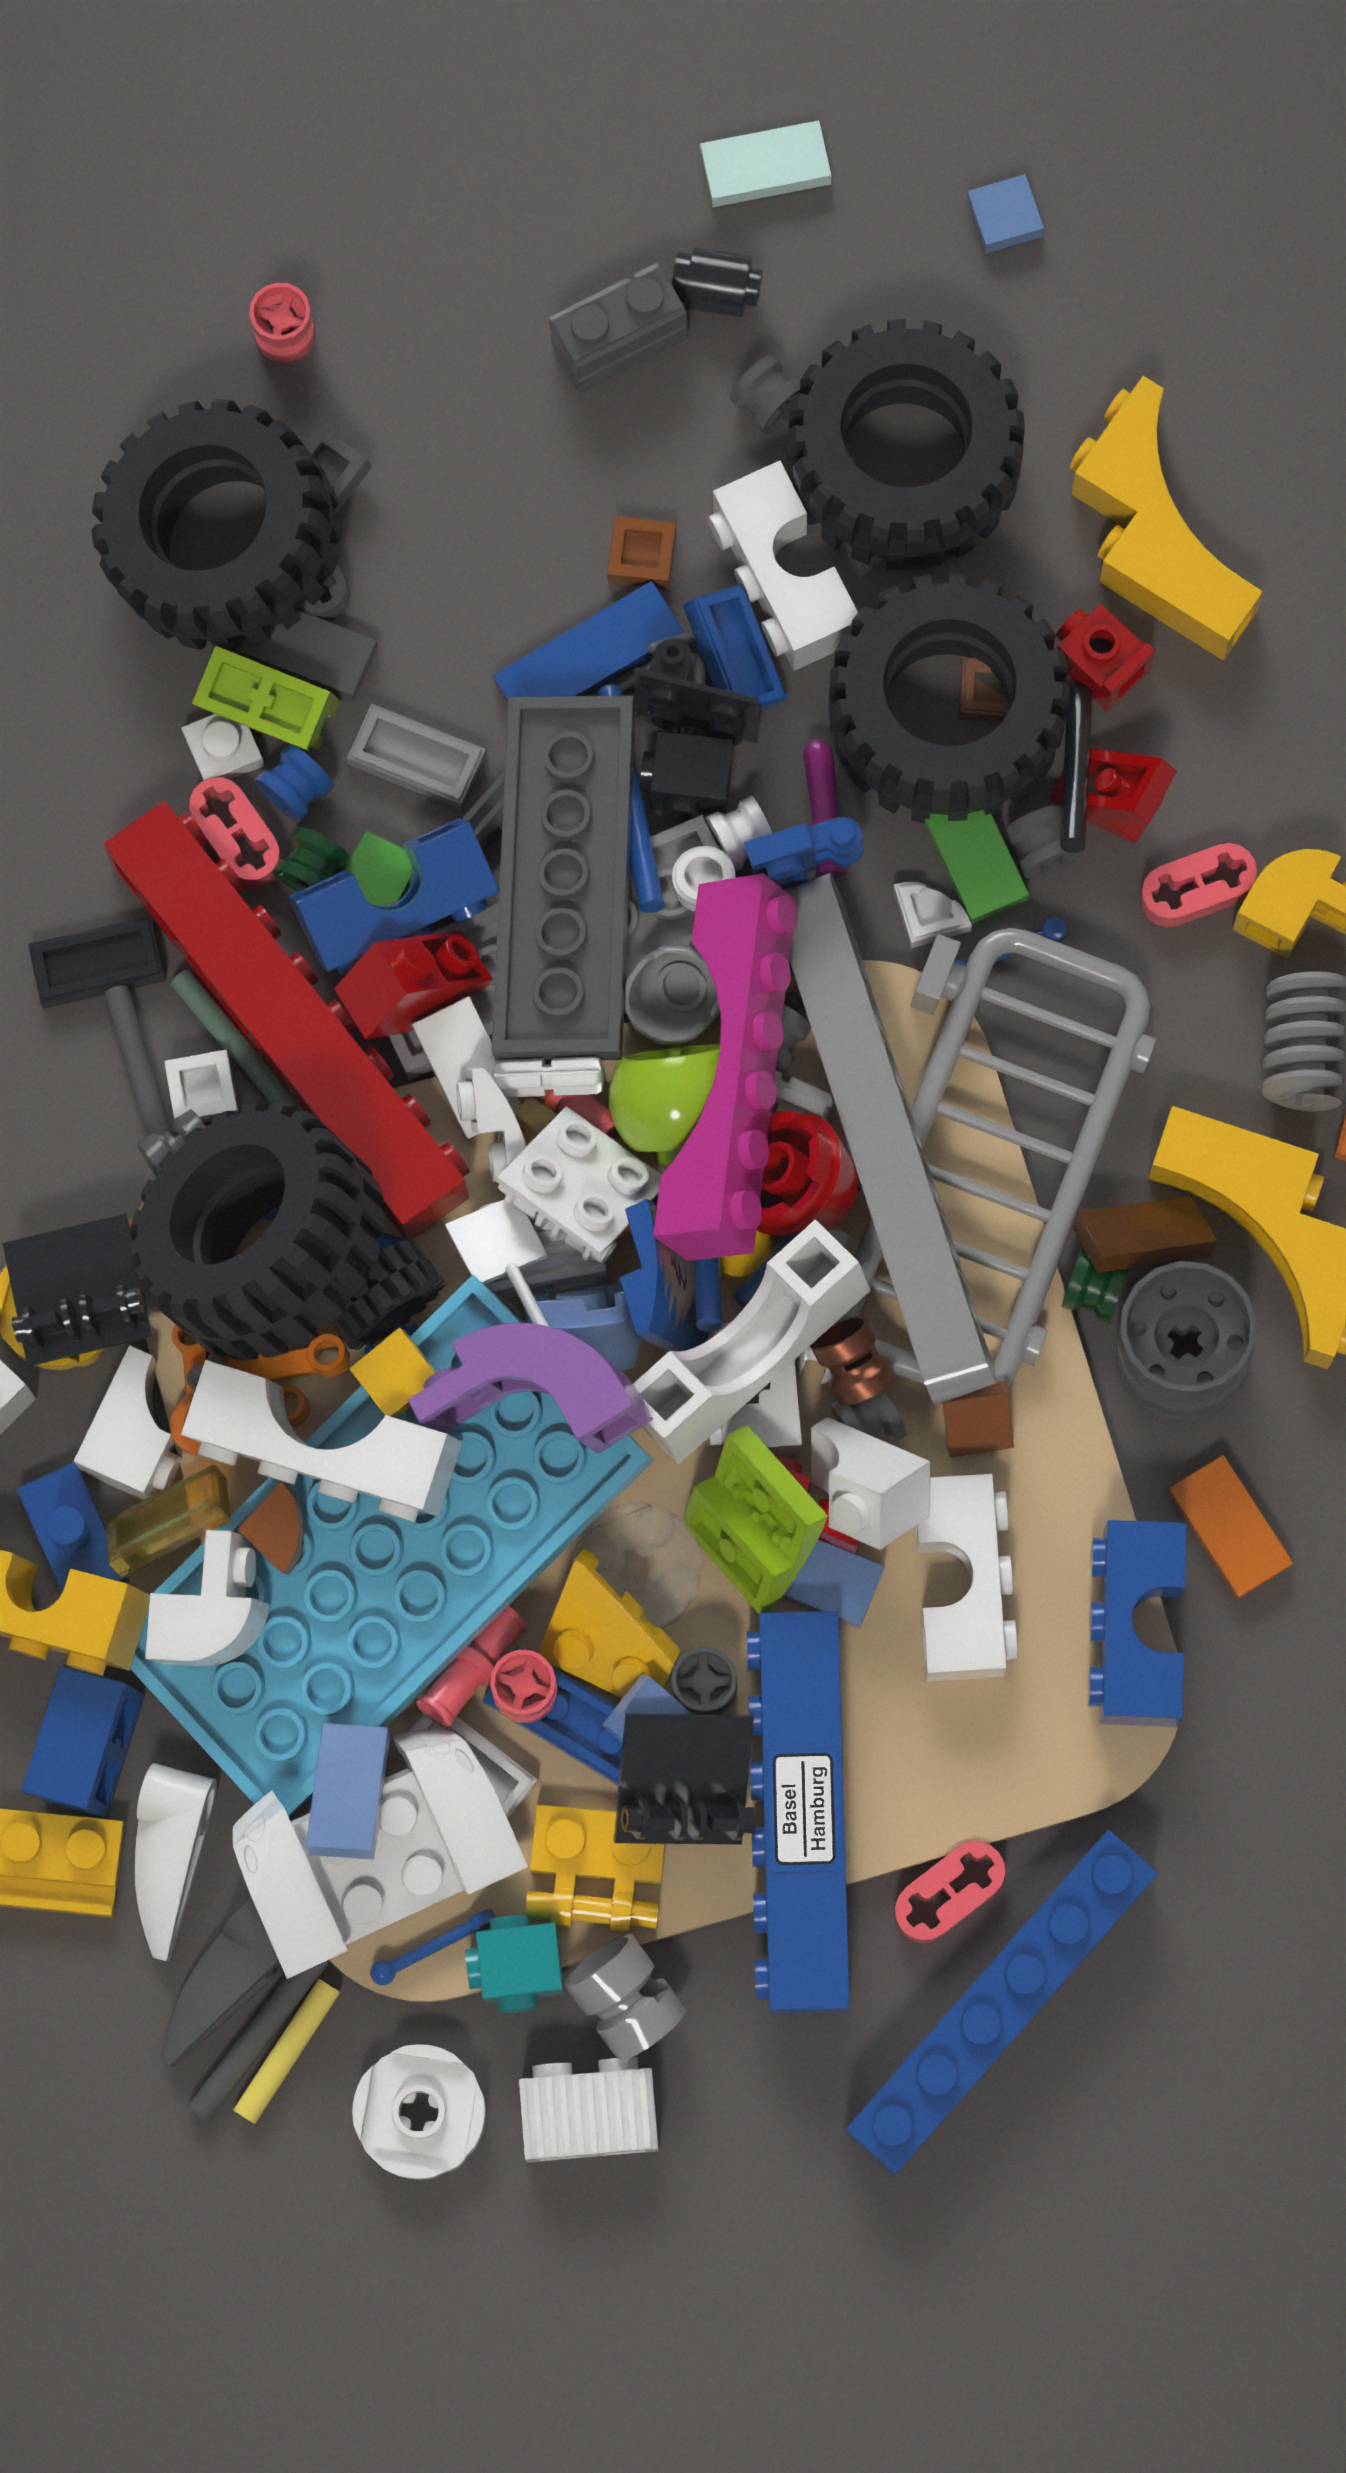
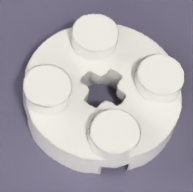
(396, 2081)

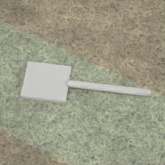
(499, 1244)

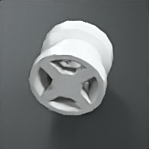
(738, 827)

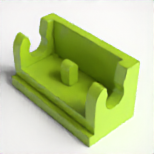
(265, 699)

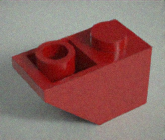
(410, 980)

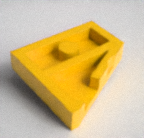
(605, 1634)

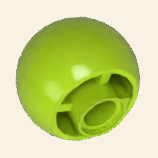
(661, 1097)

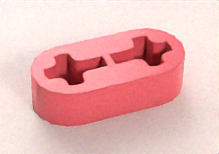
(247, 825)
(1193, 871)
(959, 1904)

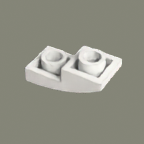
(490, 1112)

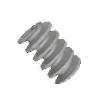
(1300, 1040)

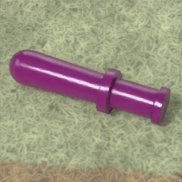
(821, 786)

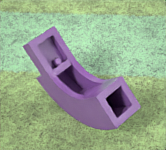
(533, 1357)

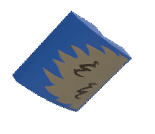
(662, 1290)

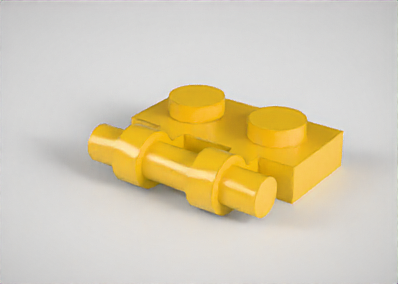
(582, 1845)

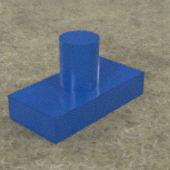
(68, 1524)

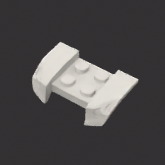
(434, 1839)

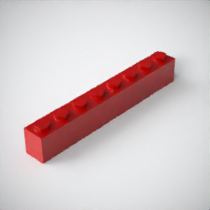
(285, 1016)

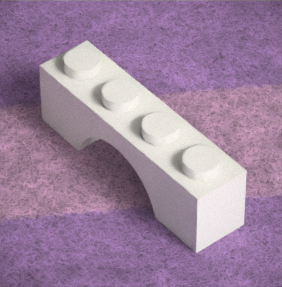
(797, 1302)
(395, 1462)

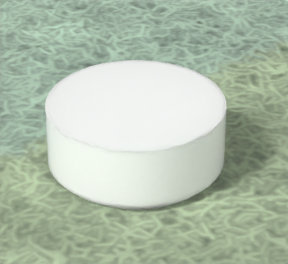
(696, 867)

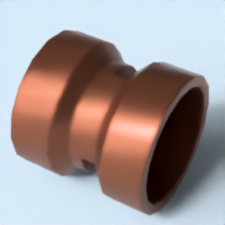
(853, 1360)

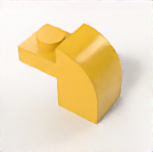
(1287, 897)

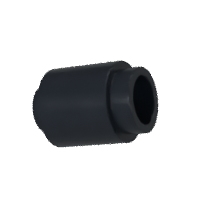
(716, 281)

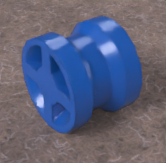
(294, 783)

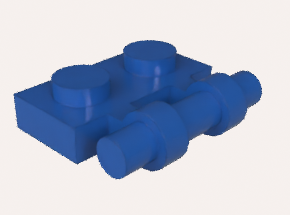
(798, 849)

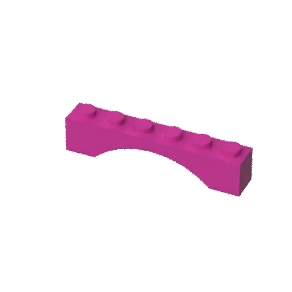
(715, 1183)

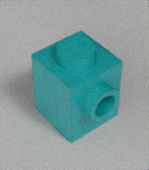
(516, 1963)

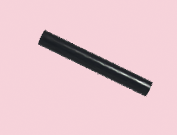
(1076, 770)

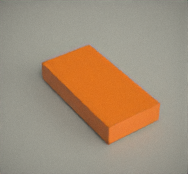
(1230, 1527)

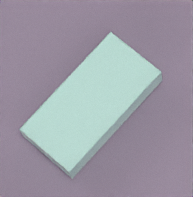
(765, 163)

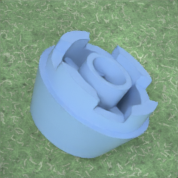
(596, 1317)

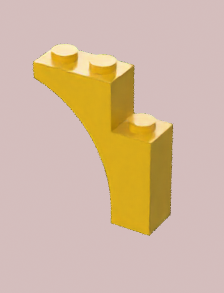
(1156, 555)
(1263, 1190)

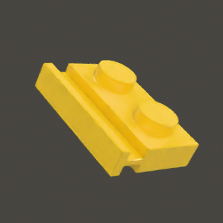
(60, 1862)

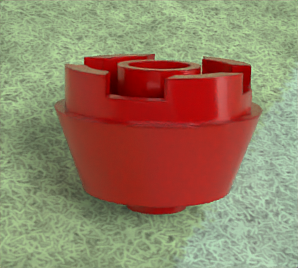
(805, 1176)

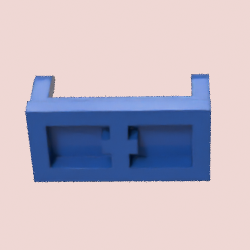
(83, 1742)

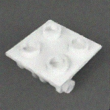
(579, 1184)

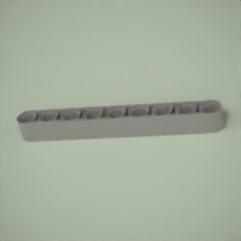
(886, 1146)

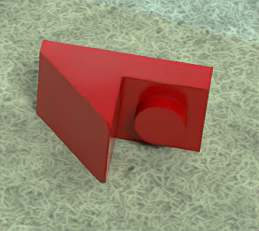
(1123, 791)

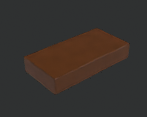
(1144, 1234)

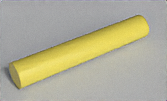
(286, 2051)

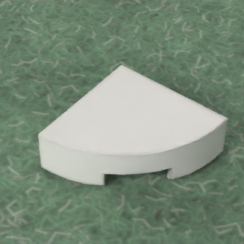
(929, 913)

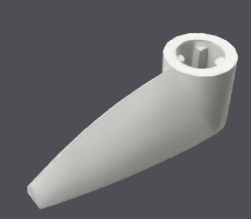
(169, 1841)

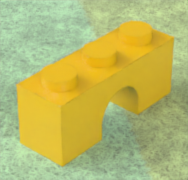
(91, 1621)

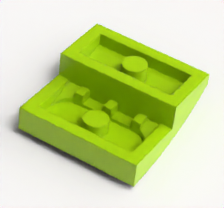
(754, 1520)

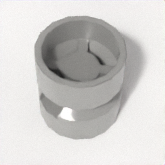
(620, 1990)

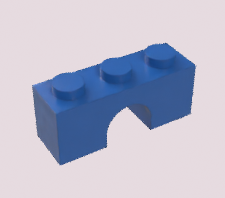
(447, 880)
(1134, 1681)

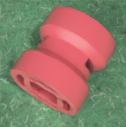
(282, 308)
(524, 1675)

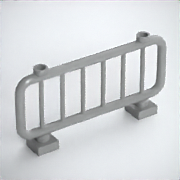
(1129, 1052)

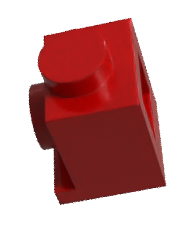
(1109, 673)

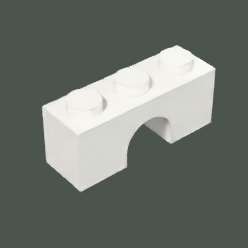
(757, 520)
(970, 1635)

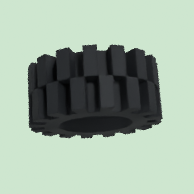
(393, 1293)

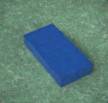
(734, 645)

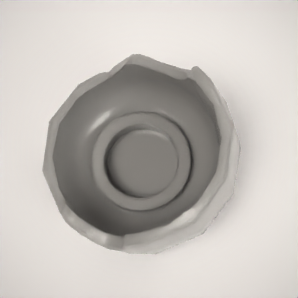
(671, 995)

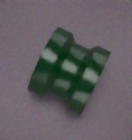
(310, 860)
(1094, 1290)

